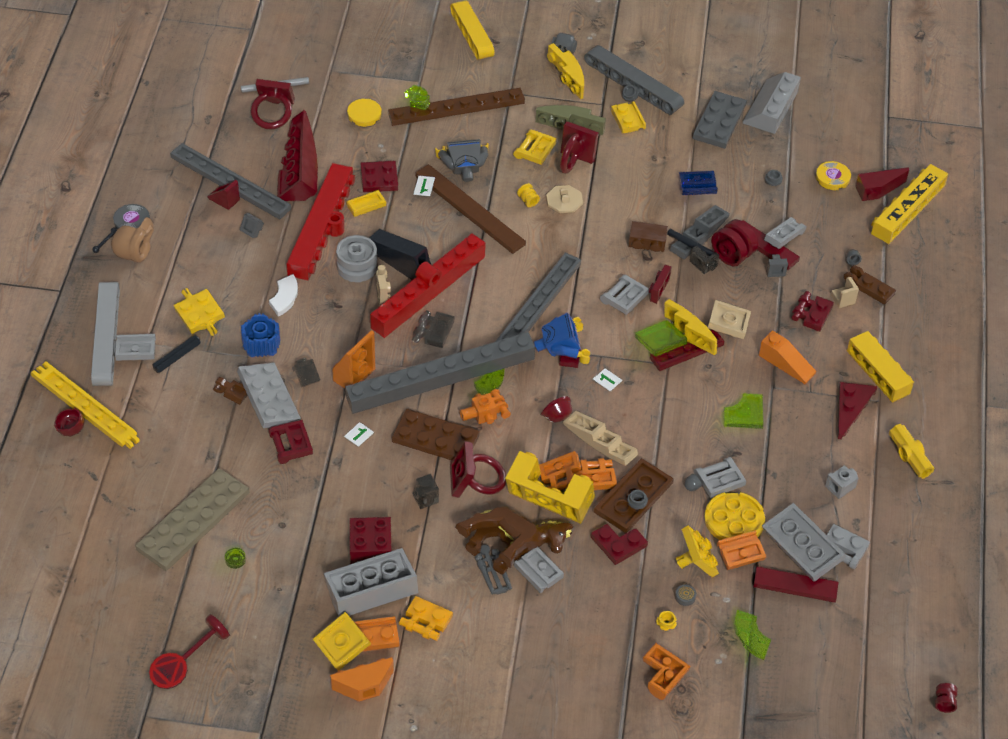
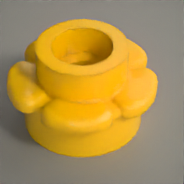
(666, 616)

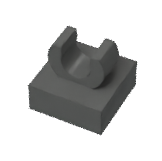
(251, 225)
(776, 266)

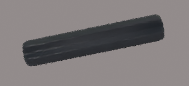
(176, 353)

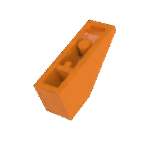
(786, 357)

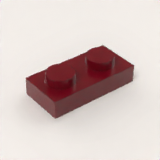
(662, 279)

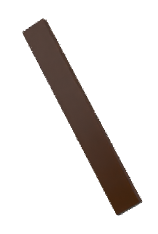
(473, 210)

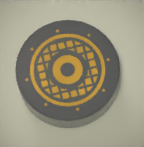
(685, 595)

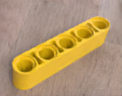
(472, 30)

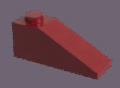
(879, 183)

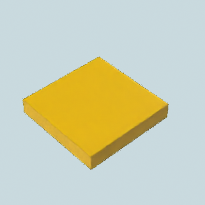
(341, 641)

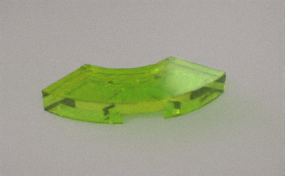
(419, 97)
(490, 382)
(749, 634)

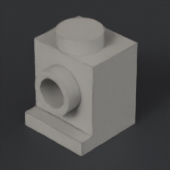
(842, 481)

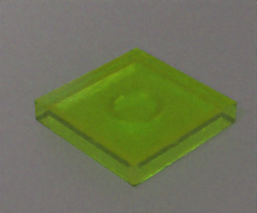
(661, 338)

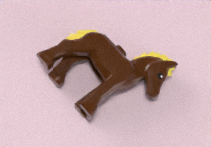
(515, 532)

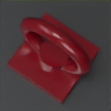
(275, 93)
(579, 144)
(463, 471)

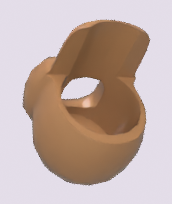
(128, 241)

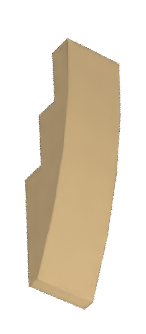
(597, 436)

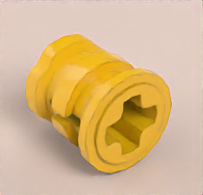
(528, 195)

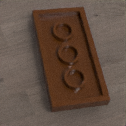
(432, 434)
(641, 477)

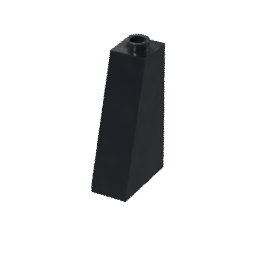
(399, 252)

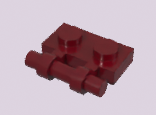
(818, 313)

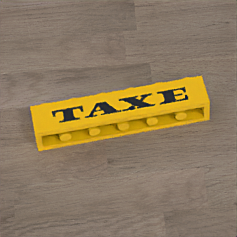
(909, 203)

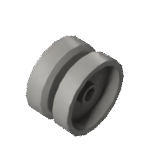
(356, 258)

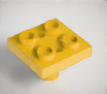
(698, 553)

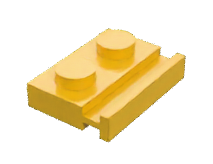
(628, 117)

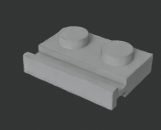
(135, 347)
(538, 569)

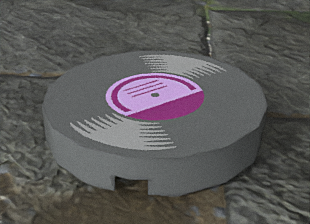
(130, 215)

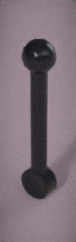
(95, 249)

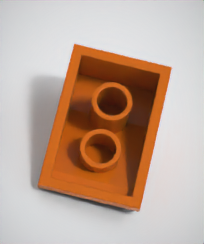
(356, 363)

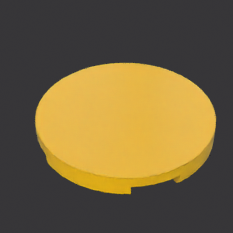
(733, 515)

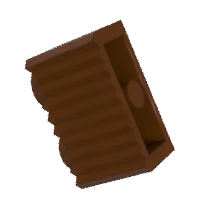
(648, 236)

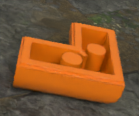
(669, 669)

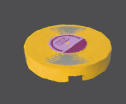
(833, 175)

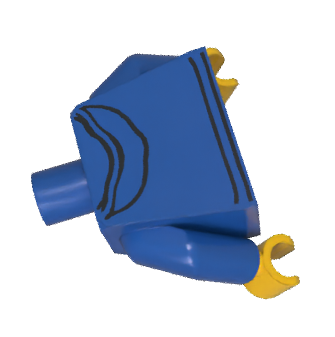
(562, 338)

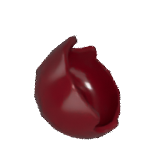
(69, 422)

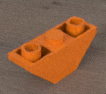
(363, 680)

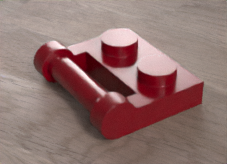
(297, 440)

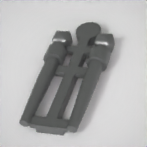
(485, 550)

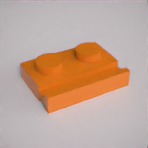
(741, 550)
(380, 632)

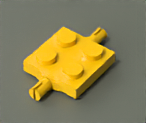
(199, 311)

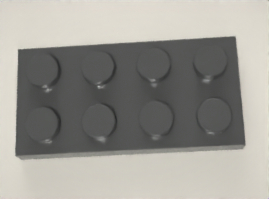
(719, 119)

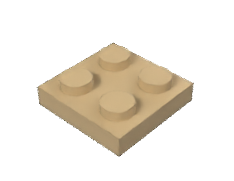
(729, 319)

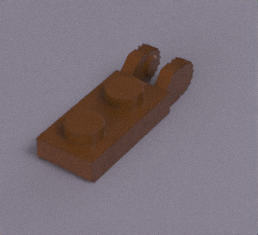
(870, 285)

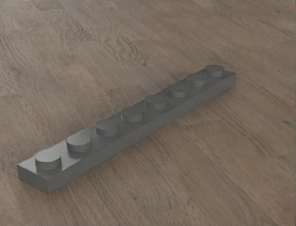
(222, 175)
(542, 297)

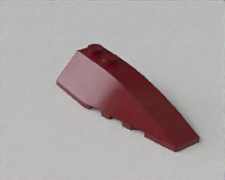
(300, 167)

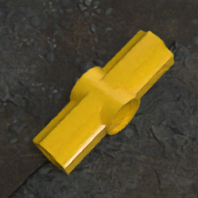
(911, 451)

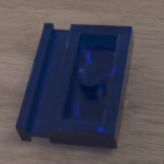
(698, 182)

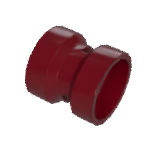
(946, 697)

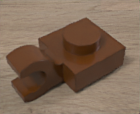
(233, 391)

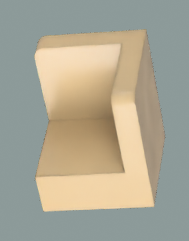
(846, 295)

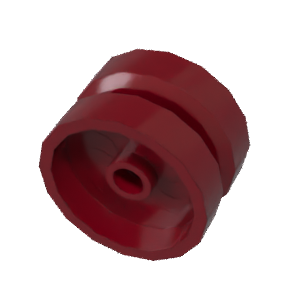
(734, 242)

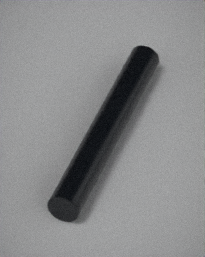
(689, 242)

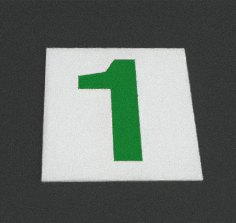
(424, 186)
(607, 379)
(359, 434)

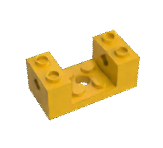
(523, 483)

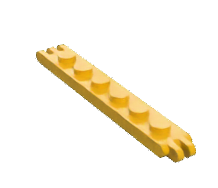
(86, 404)

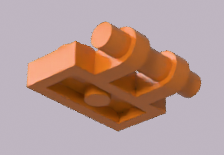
(559, 468)
(603, 477)

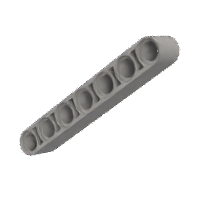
(105, 334)

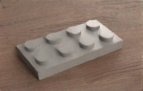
(268, 394)
(804, 542)

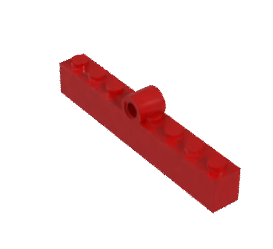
(321, 222)
(427, 285)

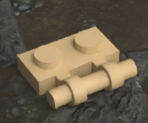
(383, 287)

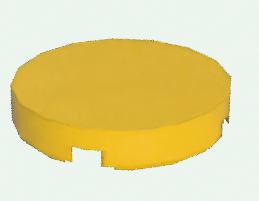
(364, 112)

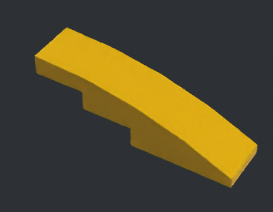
(695, 330)

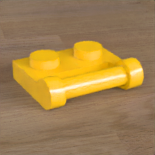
(540, 148)

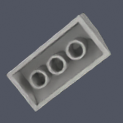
(773, 102)
(371, 582)

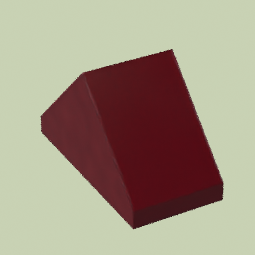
(226, 194)

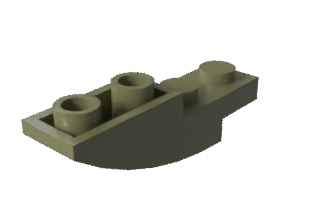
(558, 115)

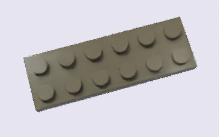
(192, 519)

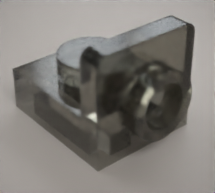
(703, 261)

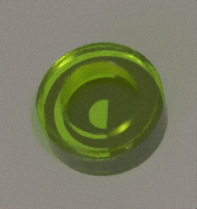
(235, 558)

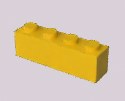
(880, 366)

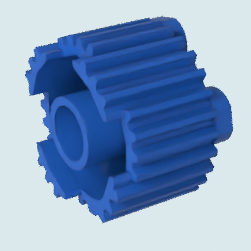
(260, 336)

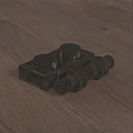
(438, 331)

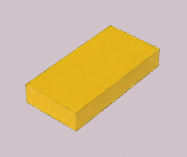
(366, 203)

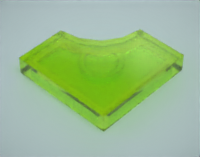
(746, 413)

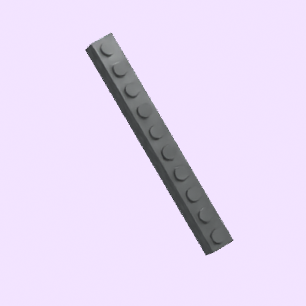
(440, 372)

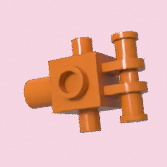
(485, 408)

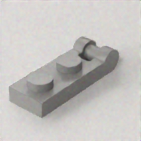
(785, 232)

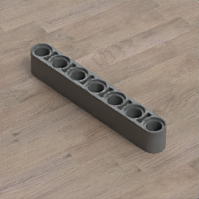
(627, 74)

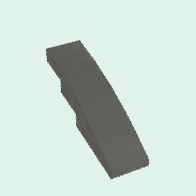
(701, 231)

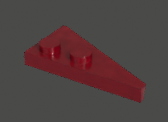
(852, 401)

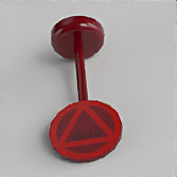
(171, 669)

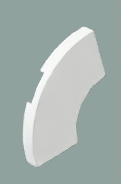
(286, 295)

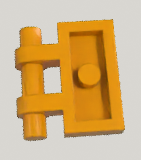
(426, 613)

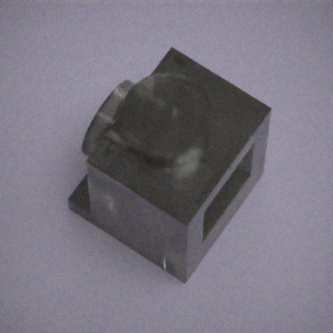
(426, 491)

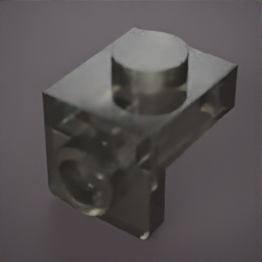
(306, 372)

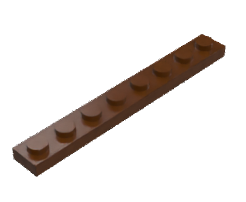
(457, 106)

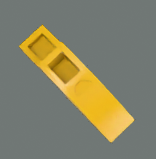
(570, 68)

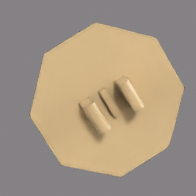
(564, 199)

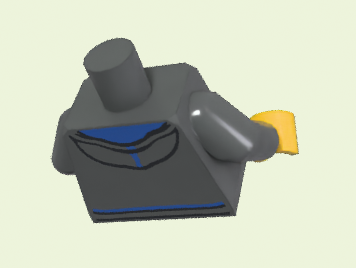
(464, 157)

